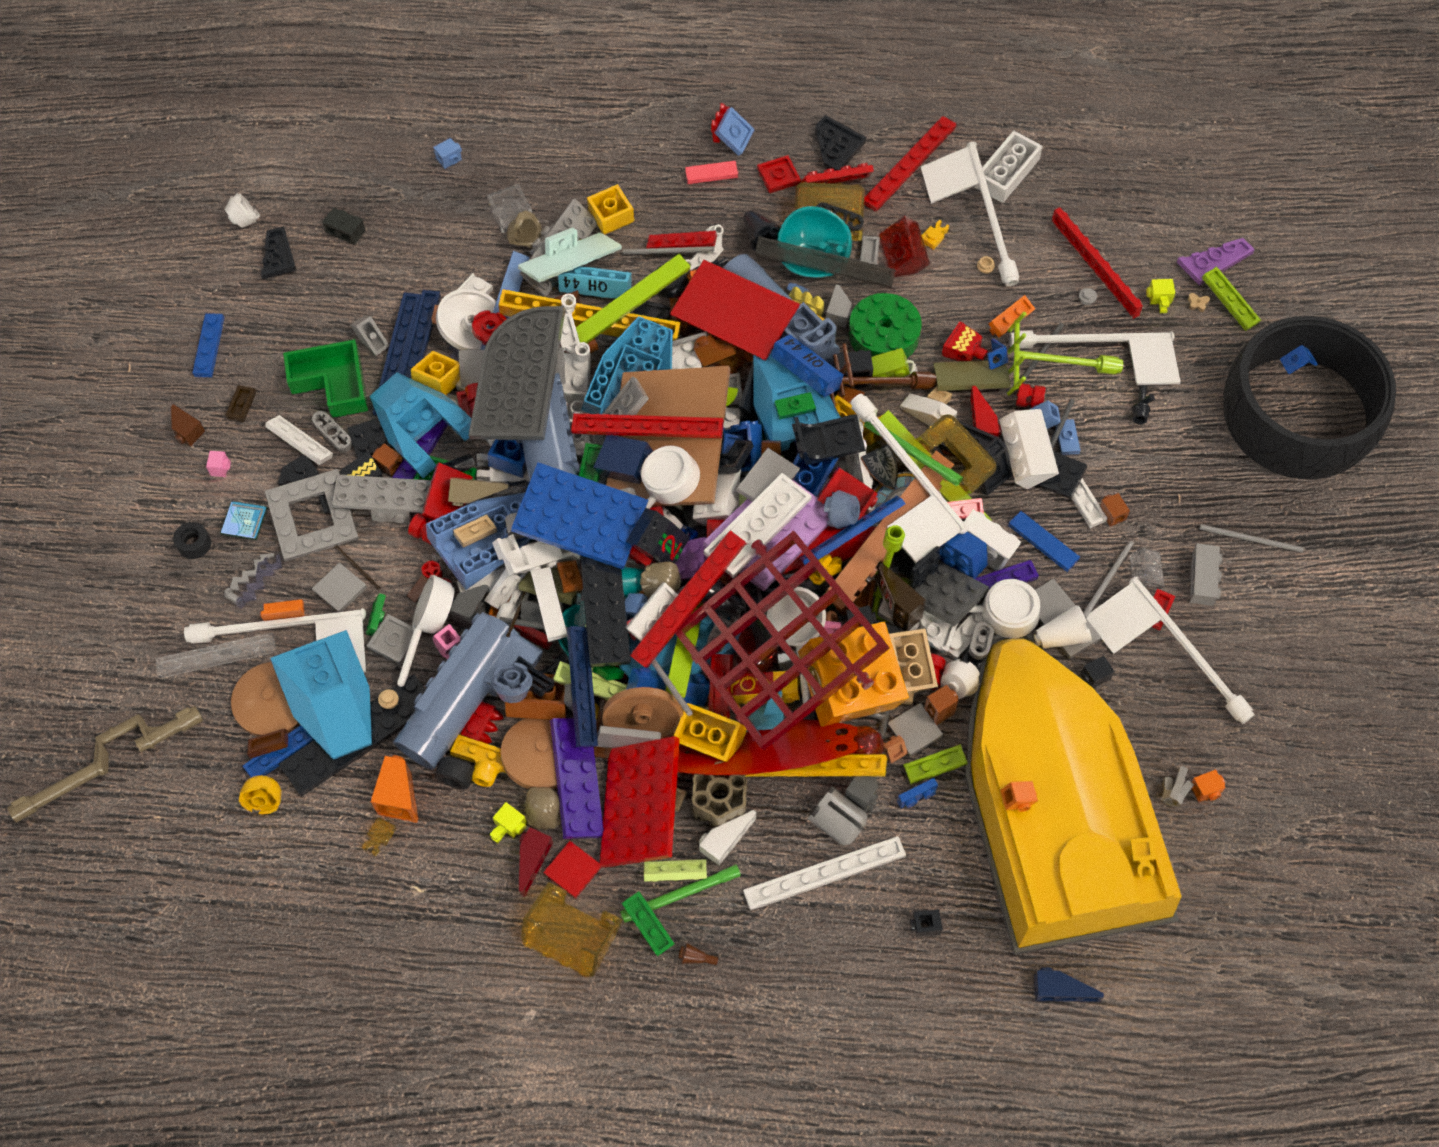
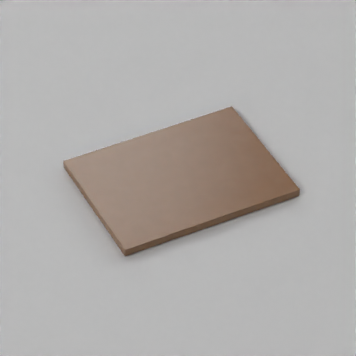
(684, 394)

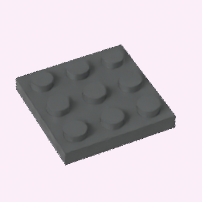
(950, 594)

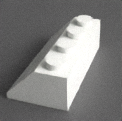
(1028, 447)

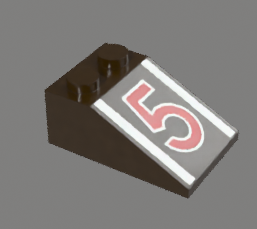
(901, 600)

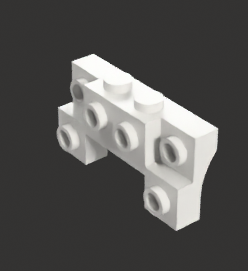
(528, 557)

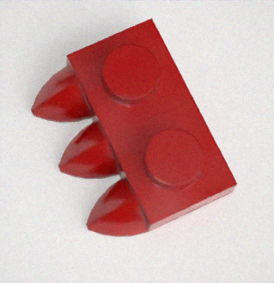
(715, 123)
(481, 722)

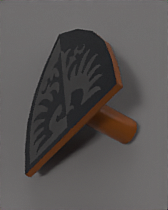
(882, 466)

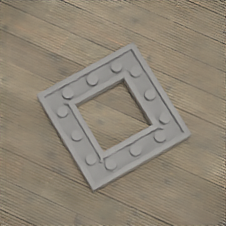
(299, 546)

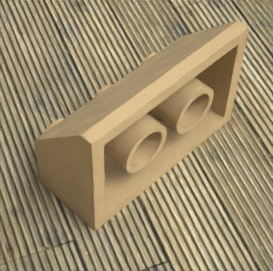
(914, 660)

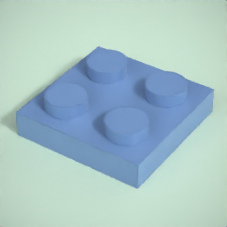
(734, 131)

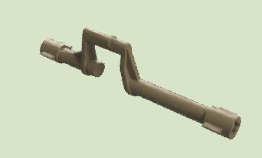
(151, 736)

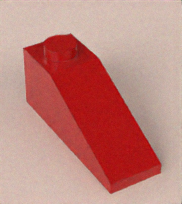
(982, 414)

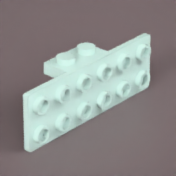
(567, 253)

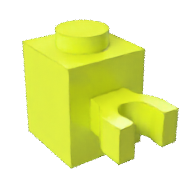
(1161, 292)
(509, 822)

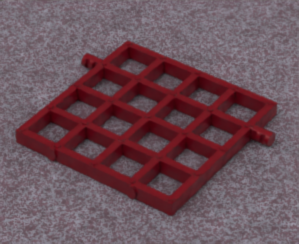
(779, 639)

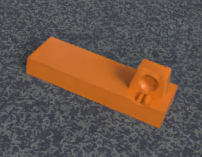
(1003, 321)

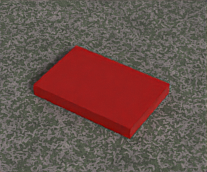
(438, 494)

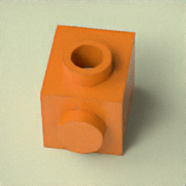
(1208, 786)
(1019, 796)

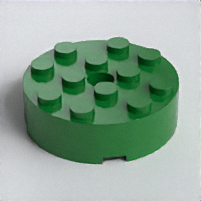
(885, 324)

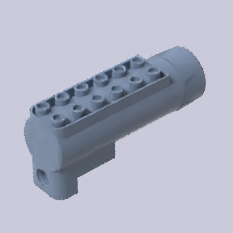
(805, 324)
(558, 446)
(461, 688)

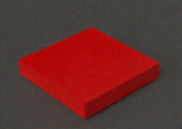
(778, 174)
(572, 869)

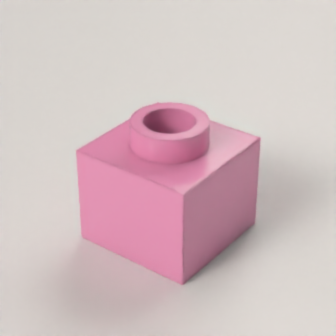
(218, 463)

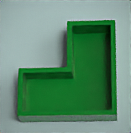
(330, 367)

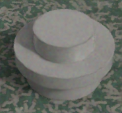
(1087, 296)

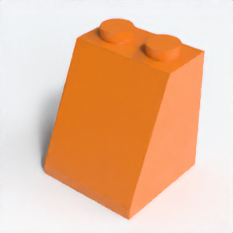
(395, 791)

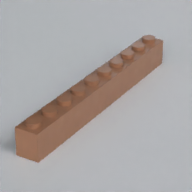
(873, 551)

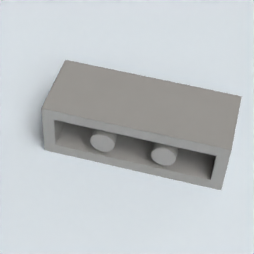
(1205, 574)

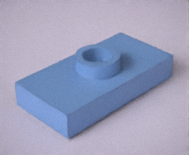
(1068, 439)

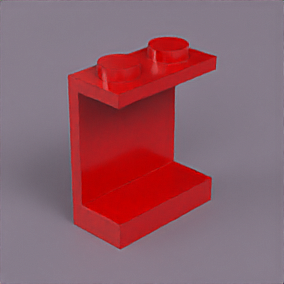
(846, 482)

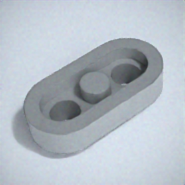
(981, 642)

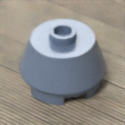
(842, 509)
(512, 682)

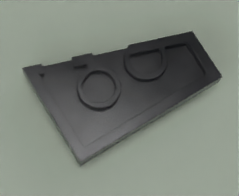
(278, 254)

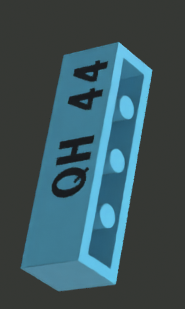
(595, 282)

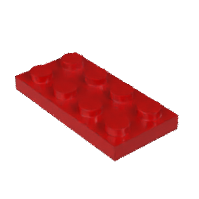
(845, 174)

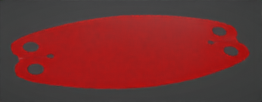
(797, 748)

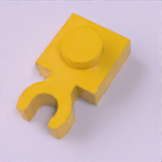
(933, 236)
(1143, 851)

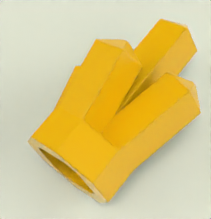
(833, 567)

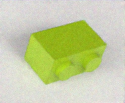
(890, 364)

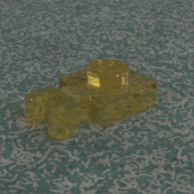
(380, 834)

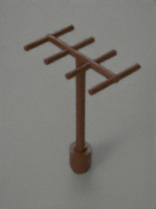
(917, 380)

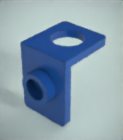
(998, 350)
(1297, 359)

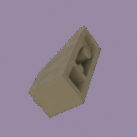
(469, 490)

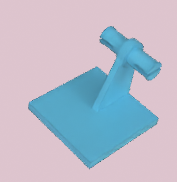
(767, 715)

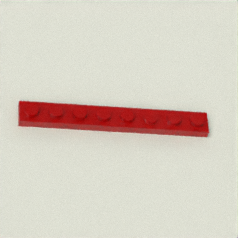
(909, 163)
(1097, 263)
(647, 425)
(688, 599)

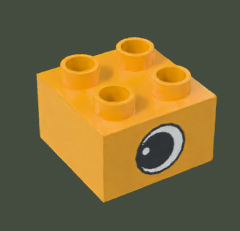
(852, 700)

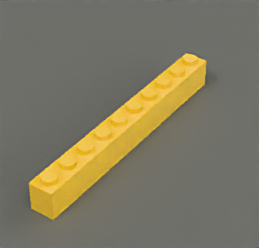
(515, 302)

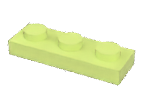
(675, 870)

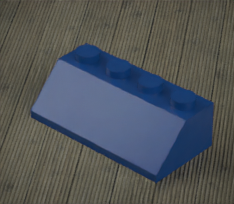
(813, 476)

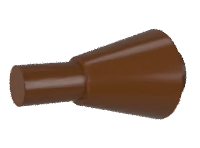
(690, 954)

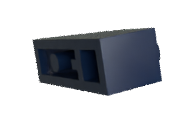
(1058, 986)

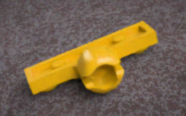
(485, 756)

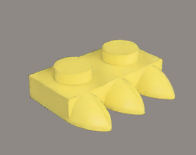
(815, 304)

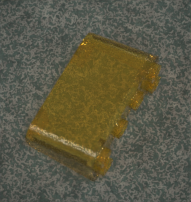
(839, 195)
(962, 444)
(567, 932)

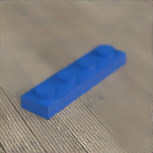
(208, 345)

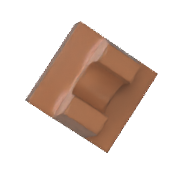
(895, 748)

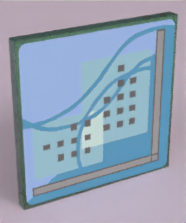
(243, 520)

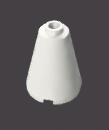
(1064, 630)

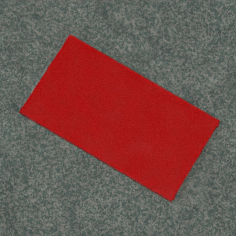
(735, 309)

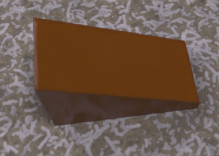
(416, 591)

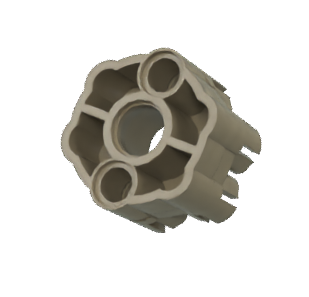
(717, 810)

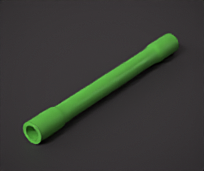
(945, 472)
(720, 877)

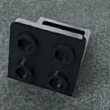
(828, 439)
(913, 573)

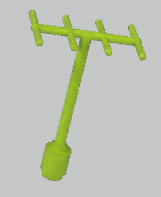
(1103, 364)
(892, 542)

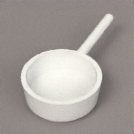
(669, 475)
(1010, 608)
(786, 611)
(428, 616)

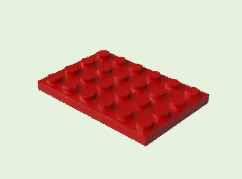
(640, 802)

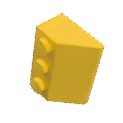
(710, 733)

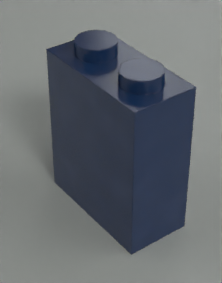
(622, 458)

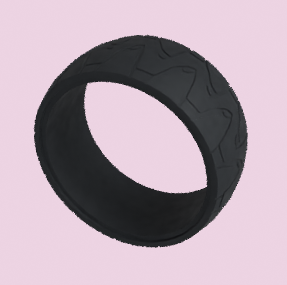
(1335, 347)

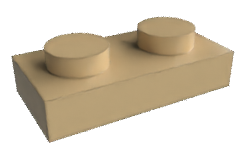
(474, 531)

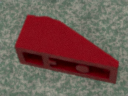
(533, 852)

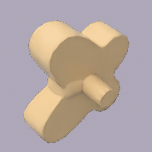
(1198, 302)

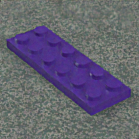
(576, 783)

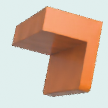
(283, 610)

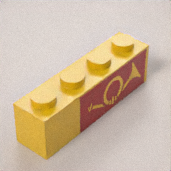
(748, 687)

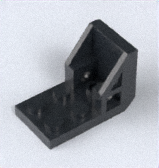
(997, 450)

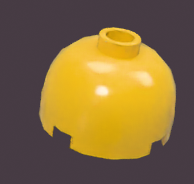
(260, 794)

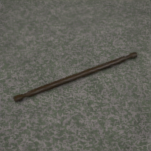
(357, 567)
(515, 616)

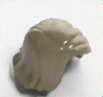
(524, 229)
(658, 573)
(542, 808)

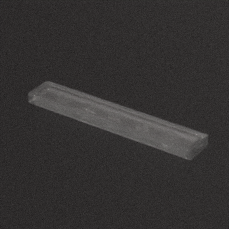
(215, 655)

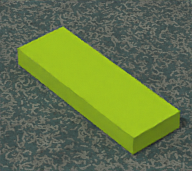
(935, 764)

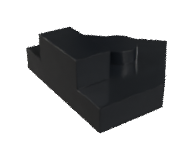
(297, 470)

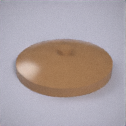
(260, 702)
(643, 710)
(529, 754)

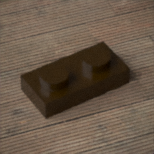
(240, 403)

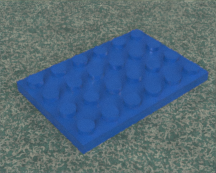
(578, 515)

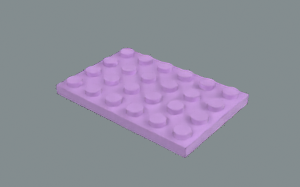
(807, 524)

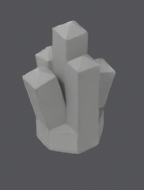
(1173, 792)

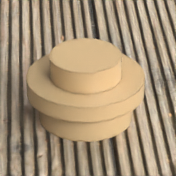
(986, 264)
(388, 699)

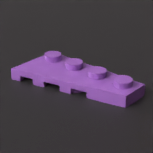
(1222, 257)

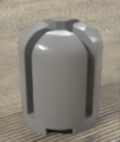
(839, 817)

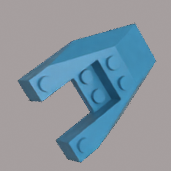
(409, 412)

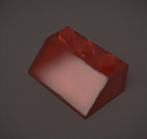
(904, 247)

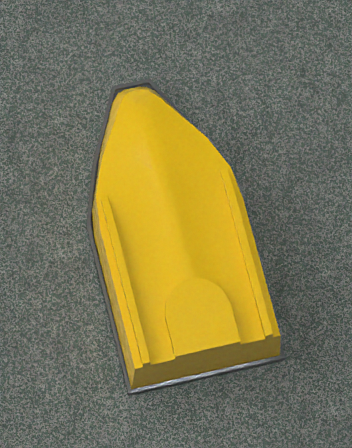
(1068, 860)

